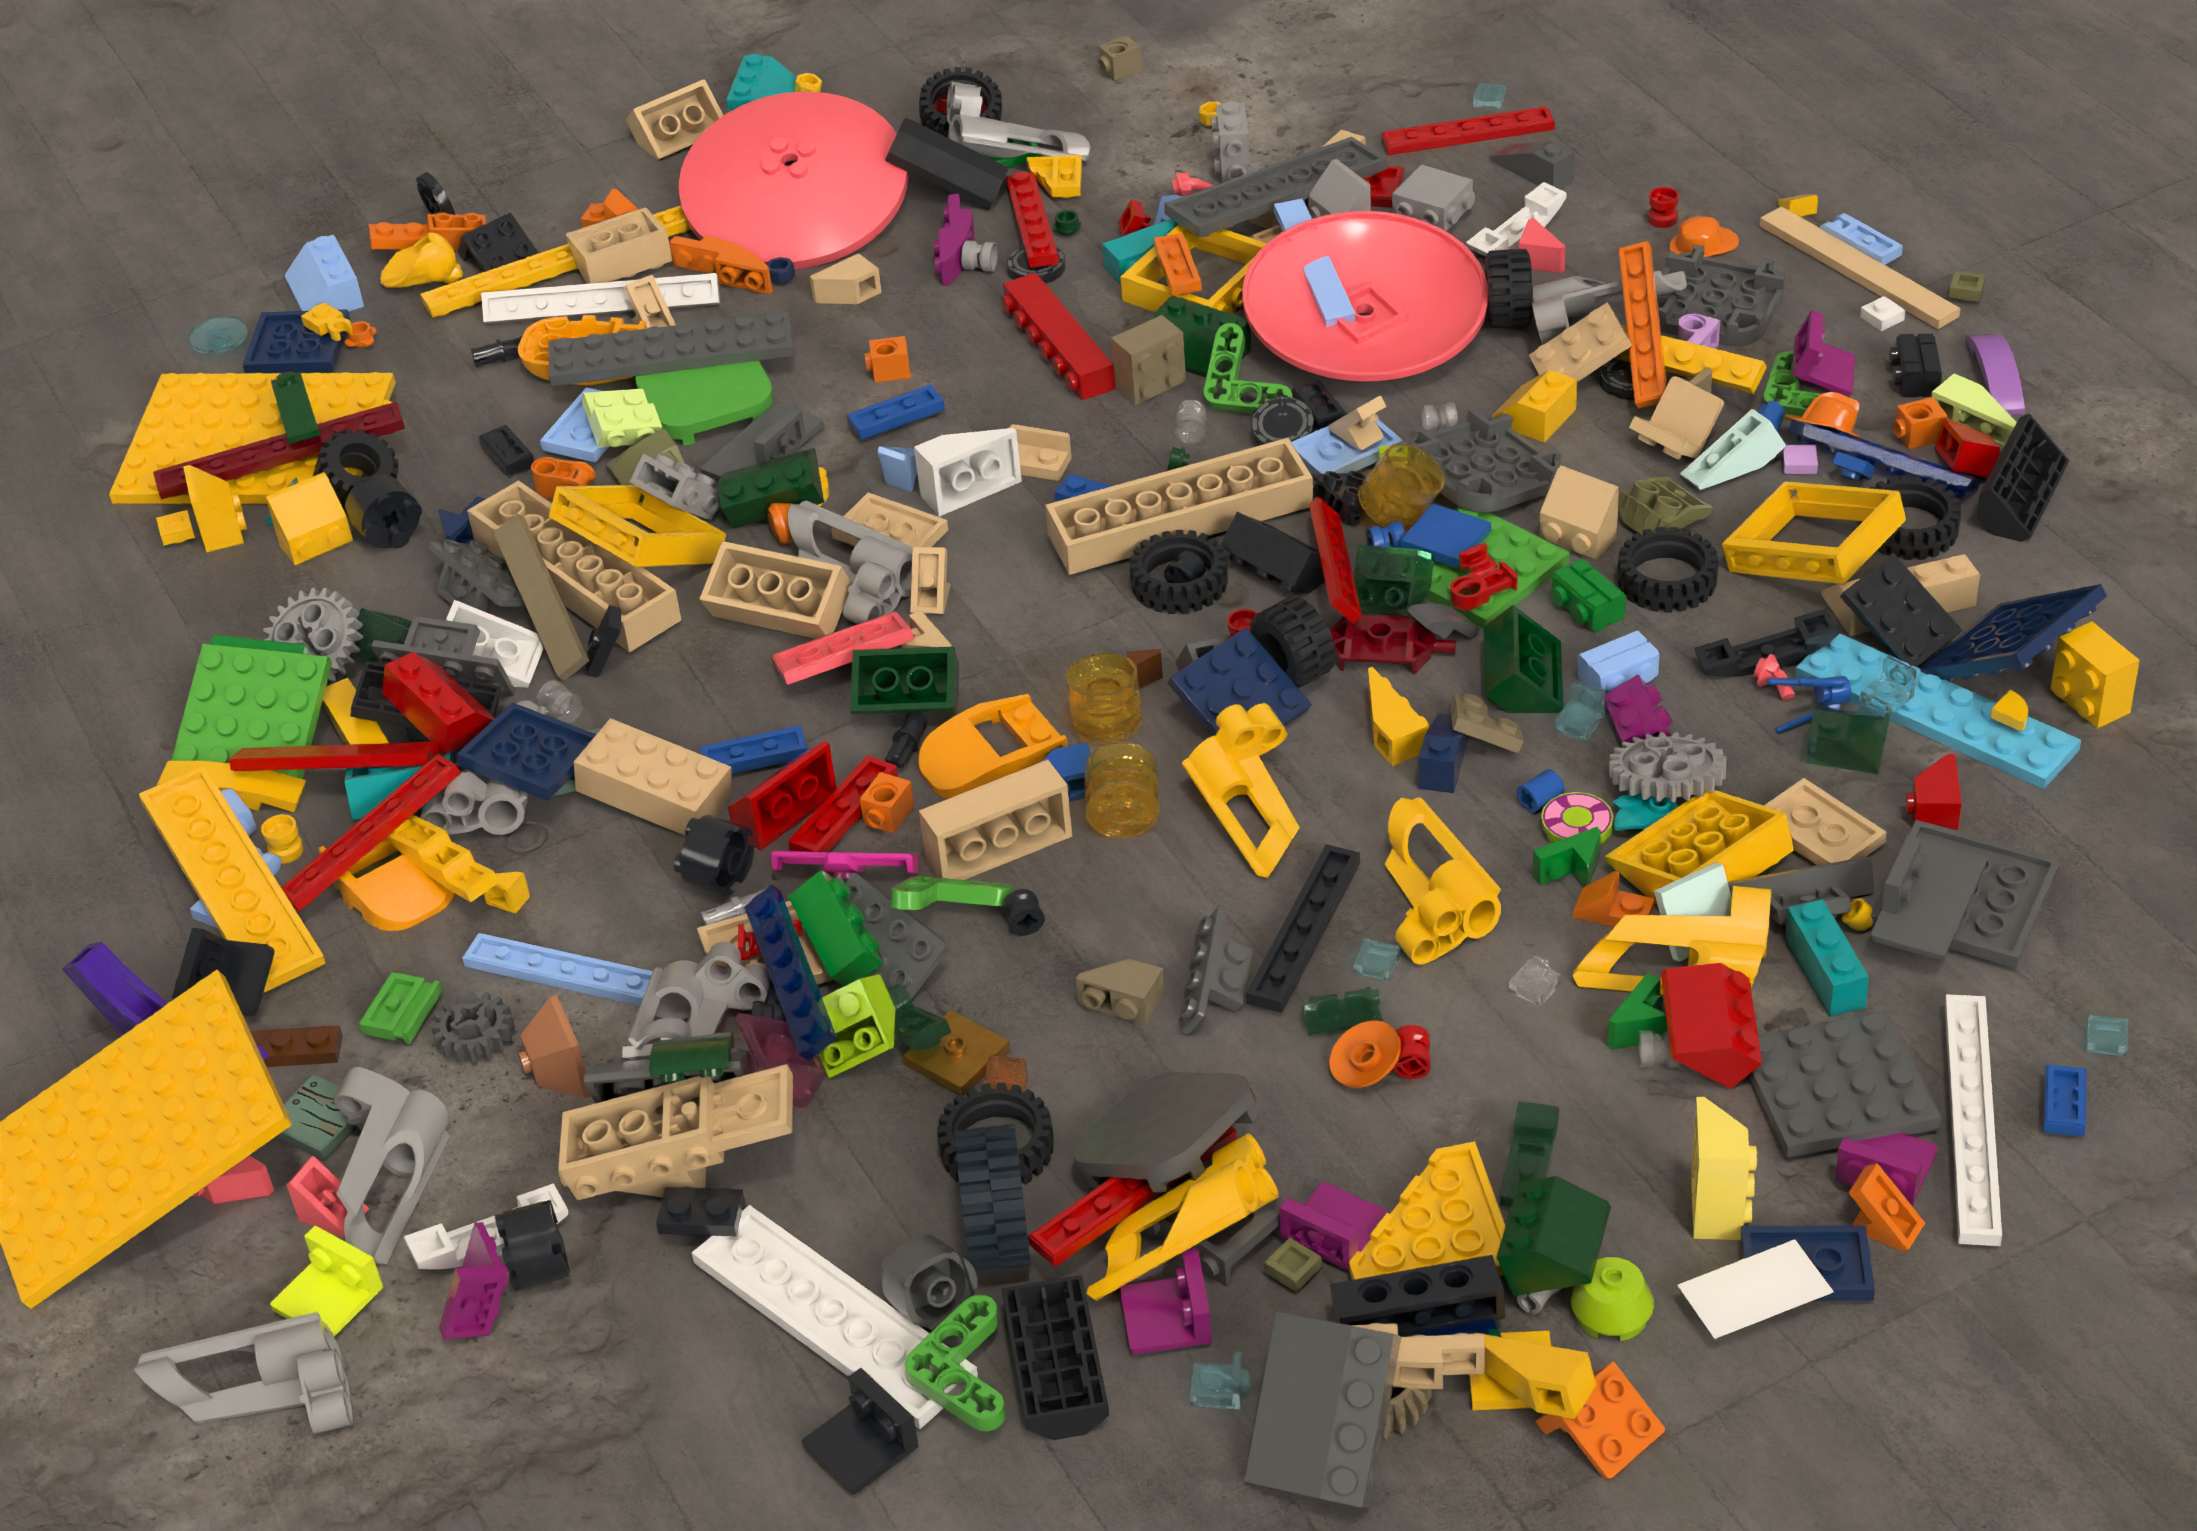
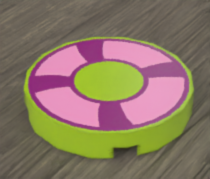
(1576, 813)

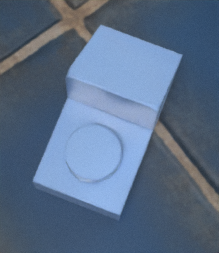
(898, 466)

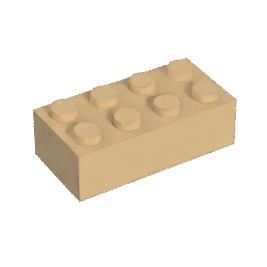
(775, 591)
(651, 777)
(996, 822)

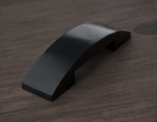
(1809, 635)

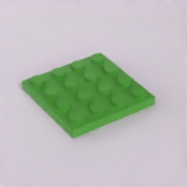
(1524, 552)
(251, 702)

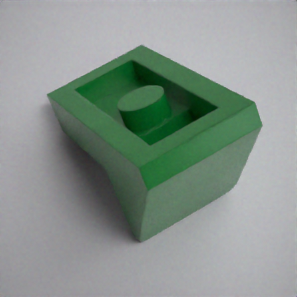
(1571, 855)
(1637, 1013)

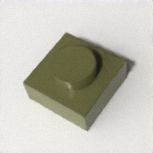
(1967, 286)
(1293, 1264)

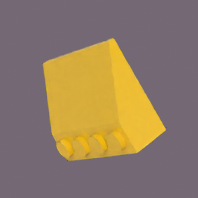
(1702, 832)

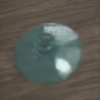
(218, 334)

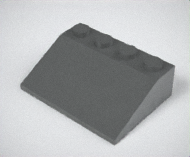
(625, 1077)
(1323, 1409)

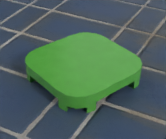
(707, 397)

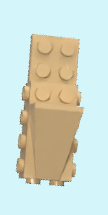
(670, 1132)

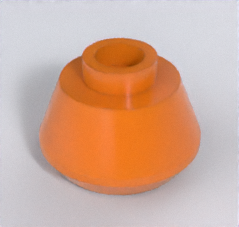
(778, 521)

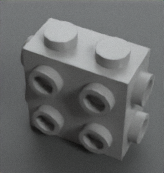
(1230, 140)
(1434, 196)
(677, 485)

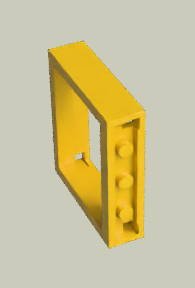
(1140, 281)
(599, 516)
(1752, 552)

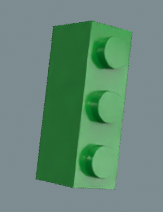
(836, 928)

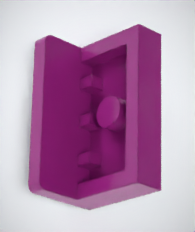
(1637, 710)

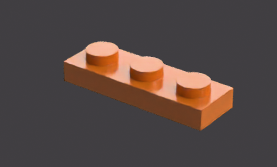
(1177, 264)

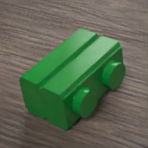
(1588, 595)

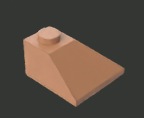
(553, 1051)

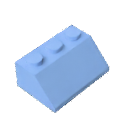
(322, 276)

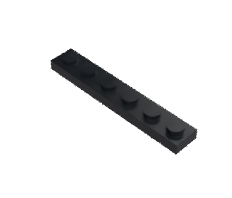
(1303, 928)

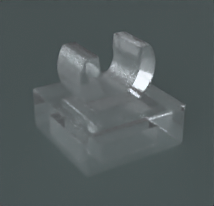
(1535, 981)

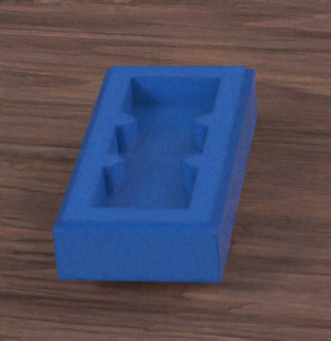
(2064, 1100)

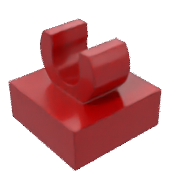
(1133, 218)

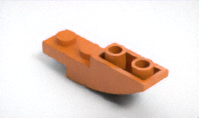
(405, 235)
(730, 261)

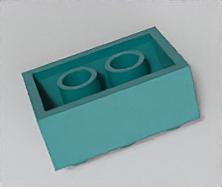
(757, 79)
(371, 785)

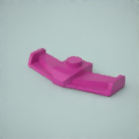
(845, 863)

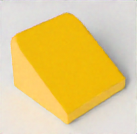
(1800, 205)
(509, 893)

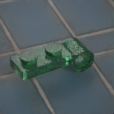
(915, 1025)
(1531, 1146)

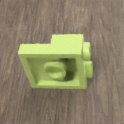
(620, 417)

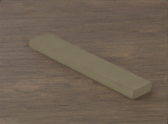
(541, 597)

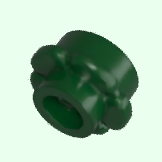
(1067, 222)
(1178, 458)

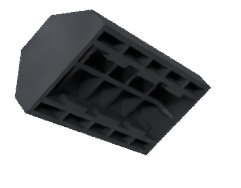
(946, 163)
(2021, 482)
(374, 706)
(1055, 1357)

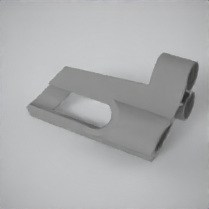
(991, 135)
(1577, 296)
(877, 567)
(478, 802)
(702, 998)
(401, 1133)
(296, 1364)

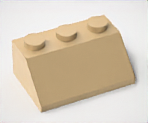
(674, 120)
(620, 247)

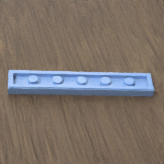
(1320, 274)
(557, 969)

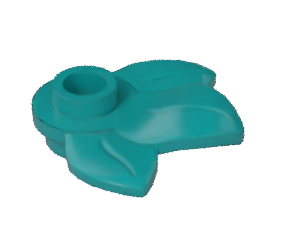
(1640, 813)

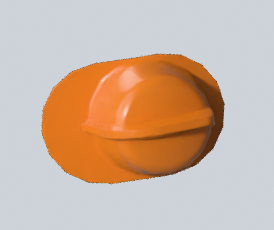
(1703, 232)
(1831, 410)

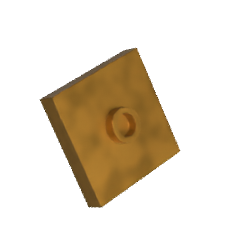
(960, 1056)

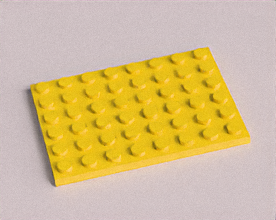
(218, 412)
(131, 1137)

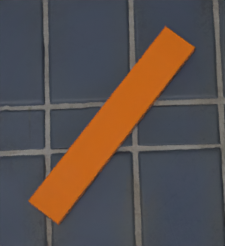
(1642, 323)

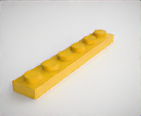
(1727, 368)

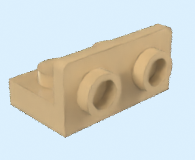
(1043, 452)

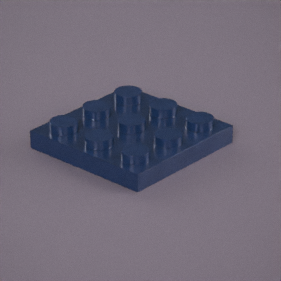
(286, 345)
(1237, 674)
(526, 751)

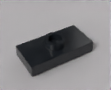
(1321, 402)
(506, 449)
(603, 640)

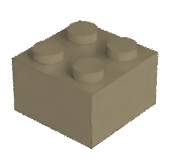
(1148, 359)

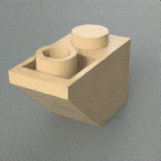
(846, 282)

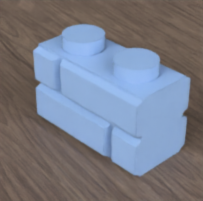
(1618, 662)

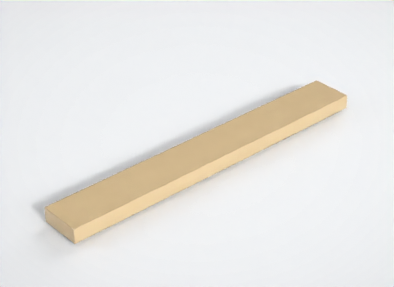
(1860, 267)

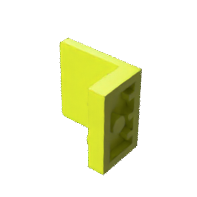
(333, 1284)

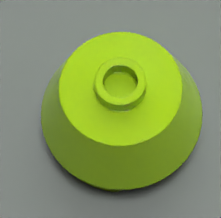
(1615, 1300)

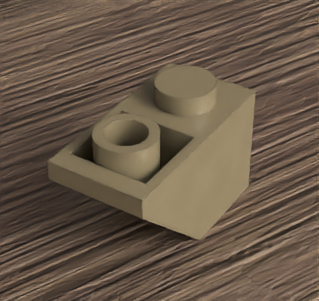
(1122, 989)

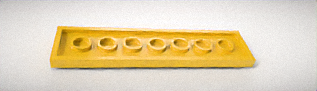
(230, 873)

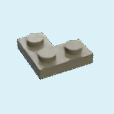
(1471, 718)

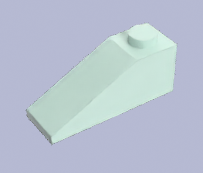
(1737, 452)

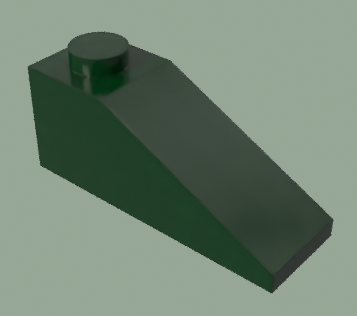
(294, 406)

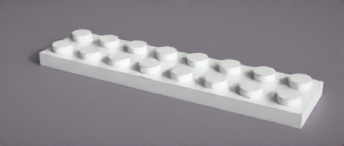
(821, 1307)

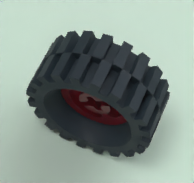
(992, 1197)

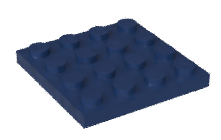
(2014, 634)

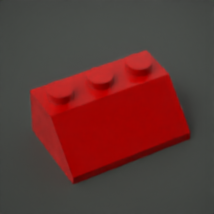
(434, 701)
(786, 796)
(1712, 1021)

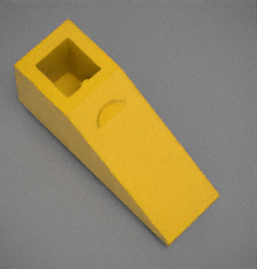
(1395, 725)
(1541, 1375)

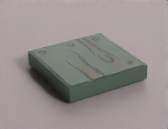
(315, 1118)

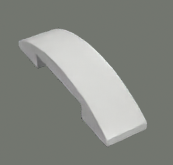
(1539, 204)
(444, 1250)

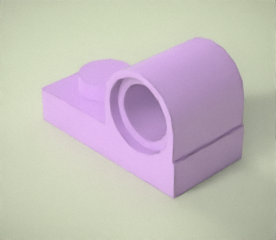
(1699, 330)

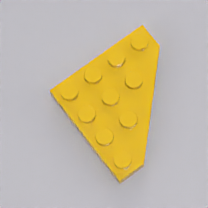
(1439, 1218)

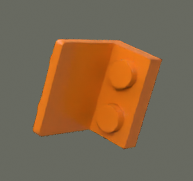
(1611, 1424)

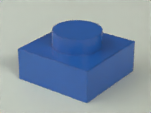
(1853, 467)

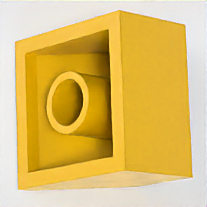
(1541, 405)
(215, 509)
(308, 519)

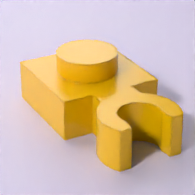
(326, 319)

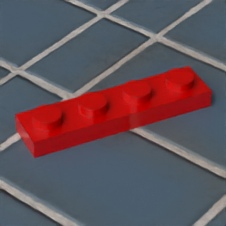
(840, 809)

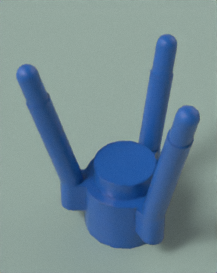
(1829, 691)

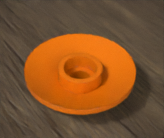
(1365, 1054)

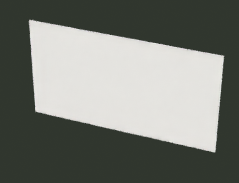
(1755, 1288)

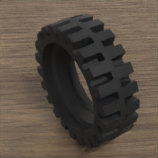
(939, 86)
(1929, 498)
(1667, 593)
(1178, 595)
(998, 1103)

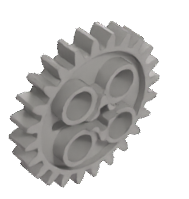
(330, 623)
(1667, 767)

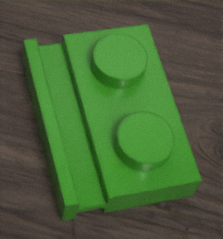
(400, 1007)

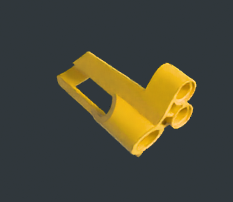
(1232, 767)
(1452, 903)
(1730, 940)
(1211, 1202)

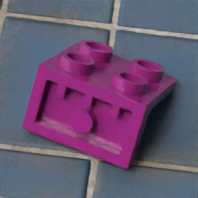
(1819, 361)
(1330, 1223)
(475, 1289)
(1168, 1311)

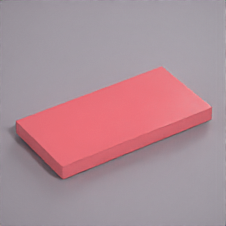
(838, 647)

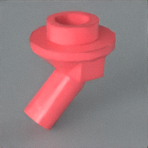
(1183, 184)
(1768, 669)

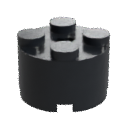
(383, 511)
(715, 854)
(532, 1245)

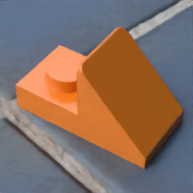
(613, 206)
(1606, 904)
(1885, 1209)

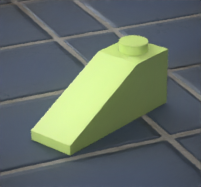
(1974, 407)

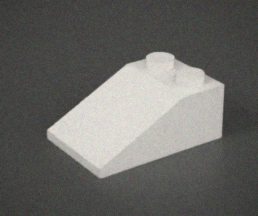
(966, 467)
(499, 639)

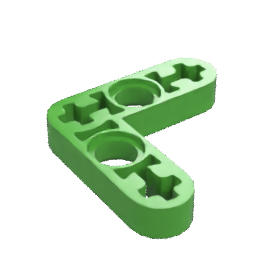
(1231, 386)
(1791, 399)
(922, 891)
(946, 1366)

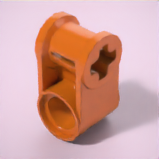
(552, 472)

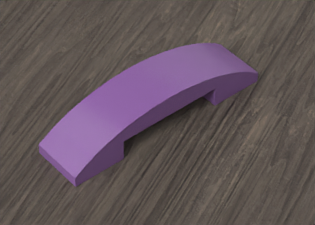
(1998, 370)

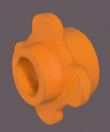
(361, 336)

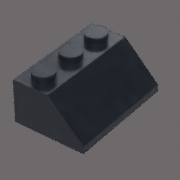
(1273, 554)

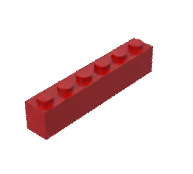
(1058, 336)

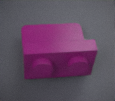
(1899, 1155)

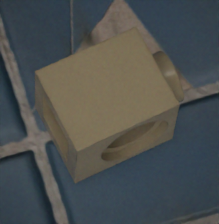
(1120, 58)

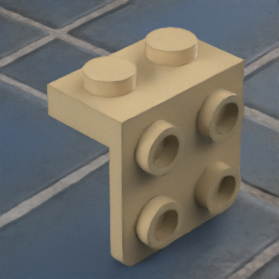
(1680, 419)

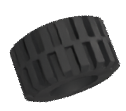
(1509, 288)
(354, 451)
(1295, 639)

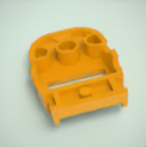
(534, 343)
(960, 759)
(392, 894)

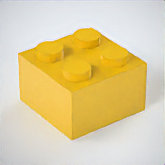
(2094, 674)

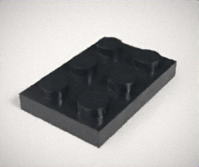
(1900, 612)

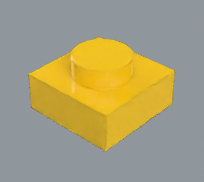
(175, 527)

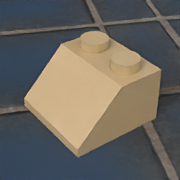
(1580, 513)

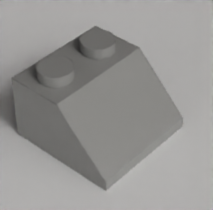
(1338, 192)

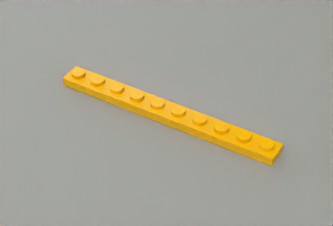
(524, 272)

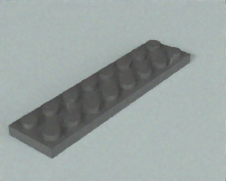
(1258, 191)
(670, 348)

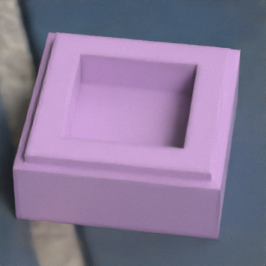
(1800, 459)

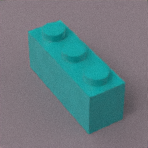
(1826, 958)

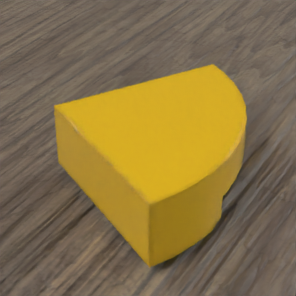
(2011, 711)

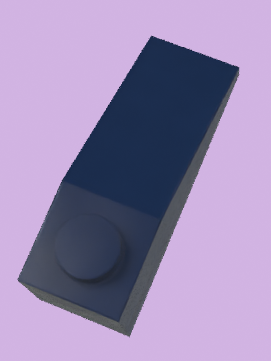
(1441, 756)

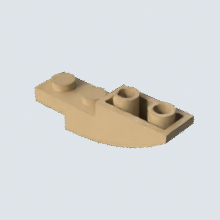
(1427, 1358)

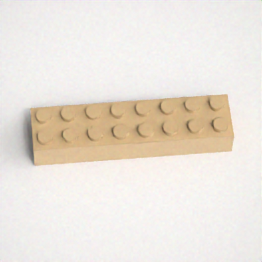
(1196, 497)
(581, 570)

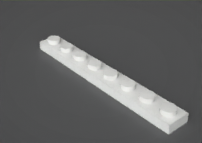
(593, 299)
(1972, 1121)

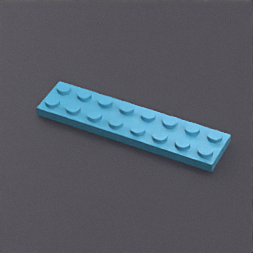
(1950, 715)

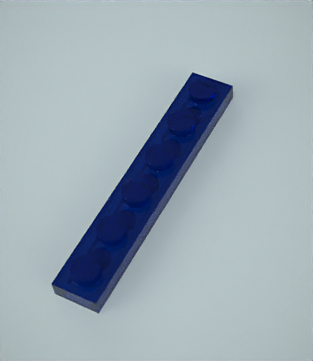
(1895, 460)
(790, 973)

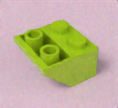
(862, 1021)

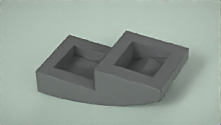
(1443, 619)

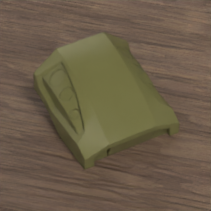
(625, 464)
(1660, 504)

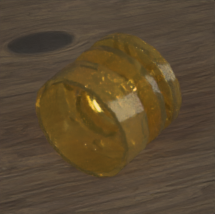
(1401, 486)
(1104, 697)
(1121, 790)

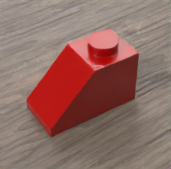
(1967, 448)
(1936, 795)

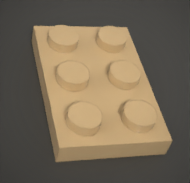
(1583, 345)
(894, 520)
(1824, 826)

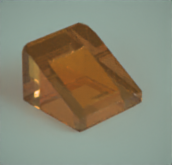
(1006, 1070)

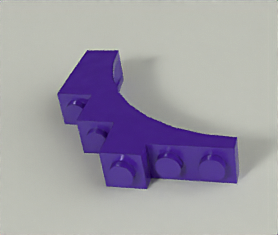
(115, 989)

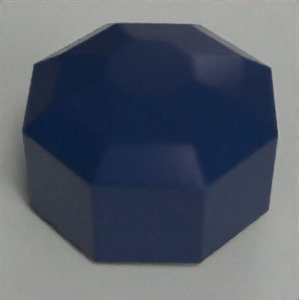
(781, 270)

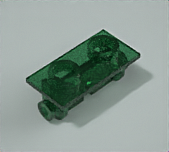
(1329, 1014)

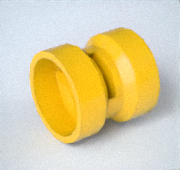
(282, 837)

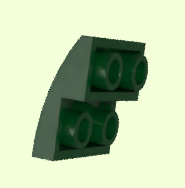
(680, 1055)

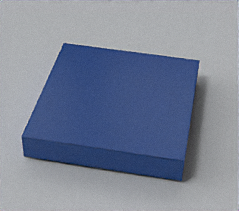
(1446, 533)

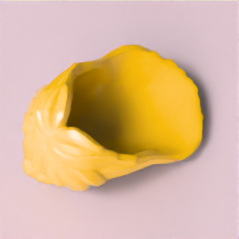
(424, 262)

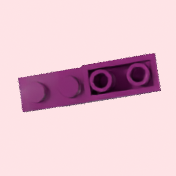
(956, 230)

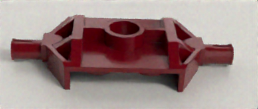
(1405, 641)

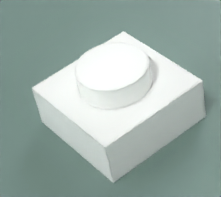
(1882, 313)

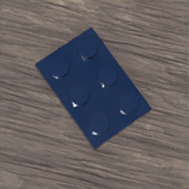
(1836, 1252)

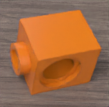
(888, 359)
(1918, 422)
(887, 802)

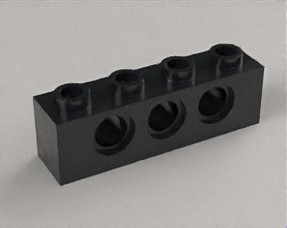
(1423, 1296)

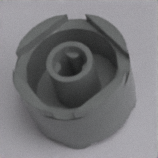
(927, 1280)

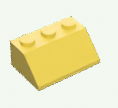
(1720, 1174)

